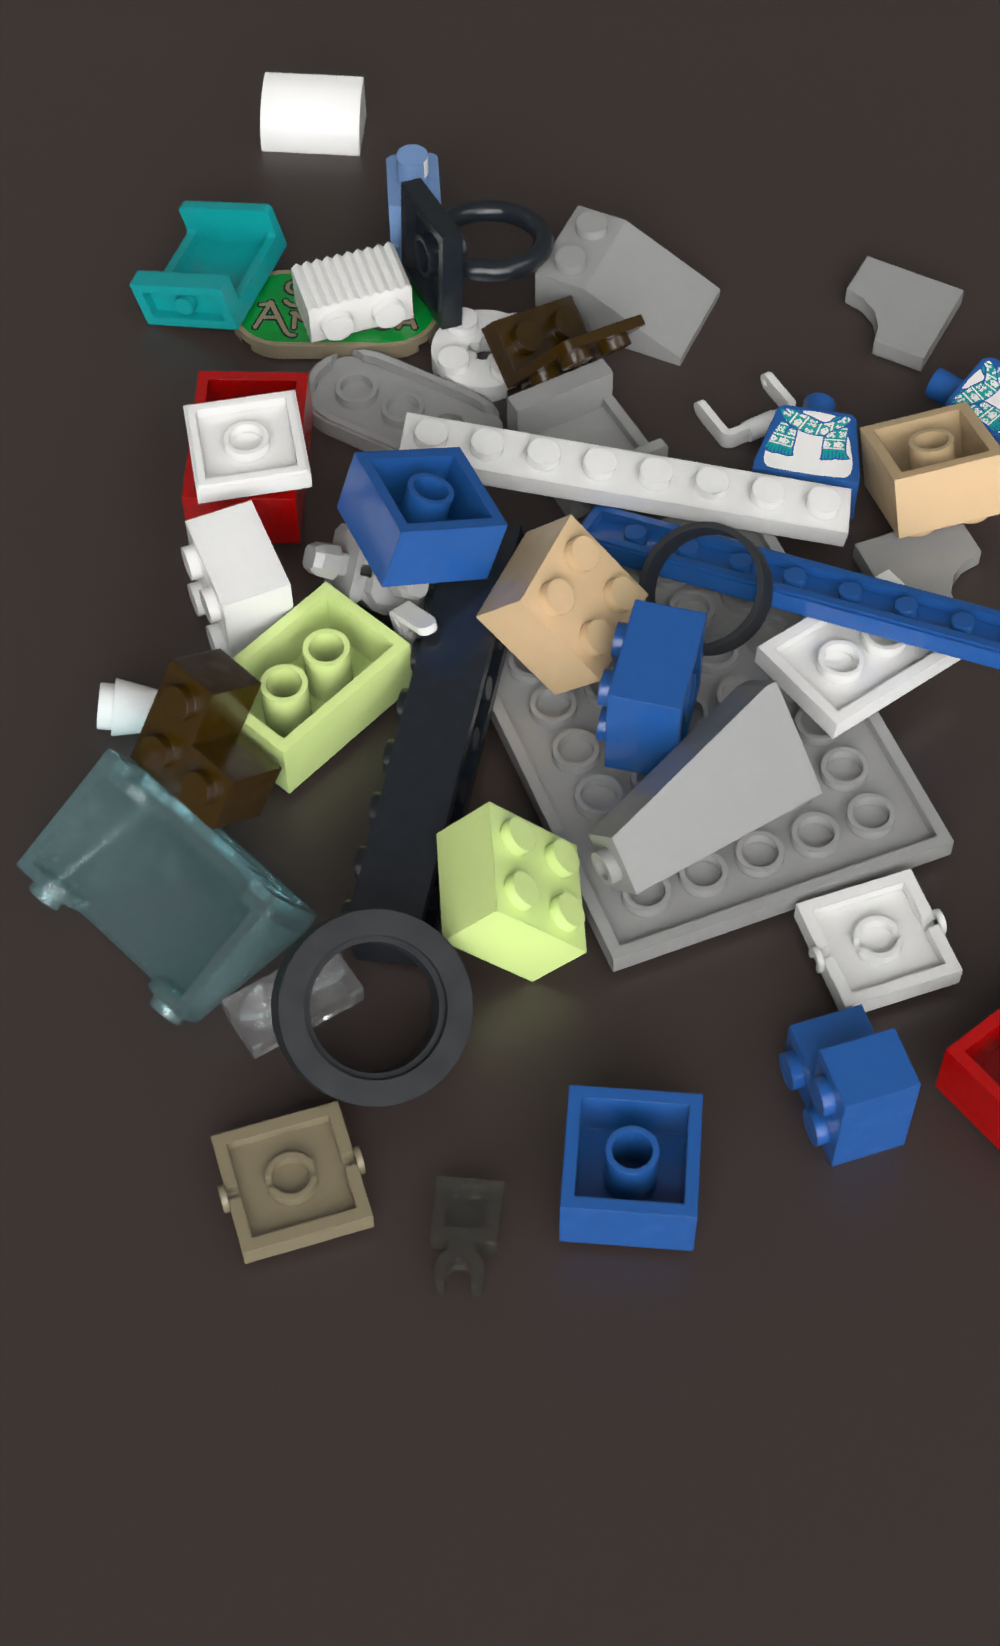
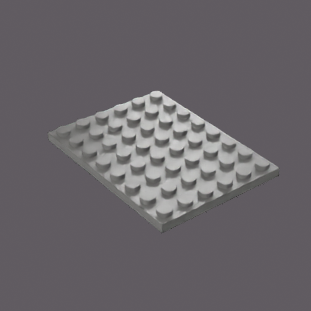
(858, 830)

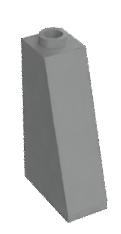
(709, 791)

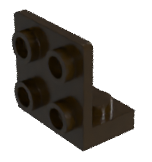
(550, 339)

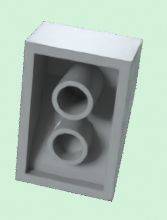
(624, 273)

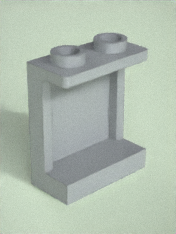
(581, 410)

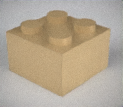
(932, 469)
(561, 604)

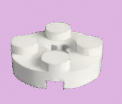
(456, 352)

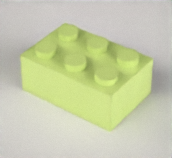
(323, 681)

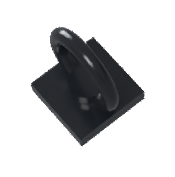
(437, 252)

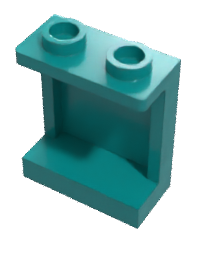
(215, 268)

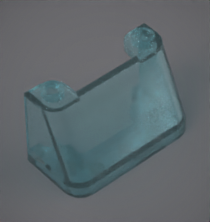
(163, 888)

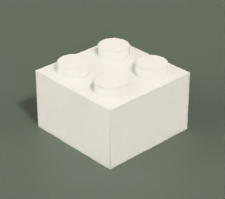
(235, 575)

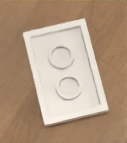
(843, 672)

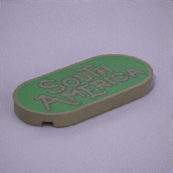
(278, 332)

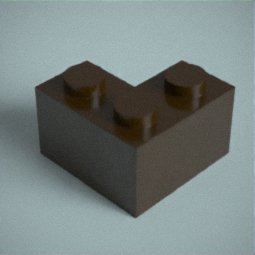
(197, 743)

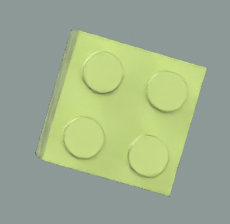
(510, 892)

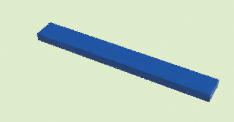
(808, 588)

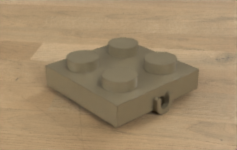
(292, 1182)

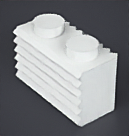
(352, 292)

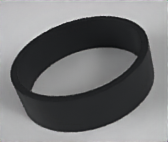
(763, 600)

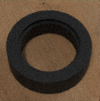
(449, 1018)

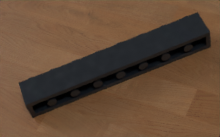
(433, 756)

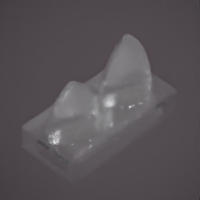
(251, 1007)

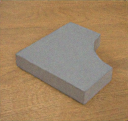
(905, 310)
(921, 562)

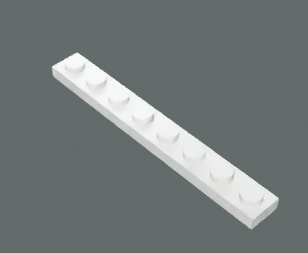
(640, 480)

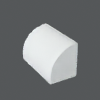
(312, 114)

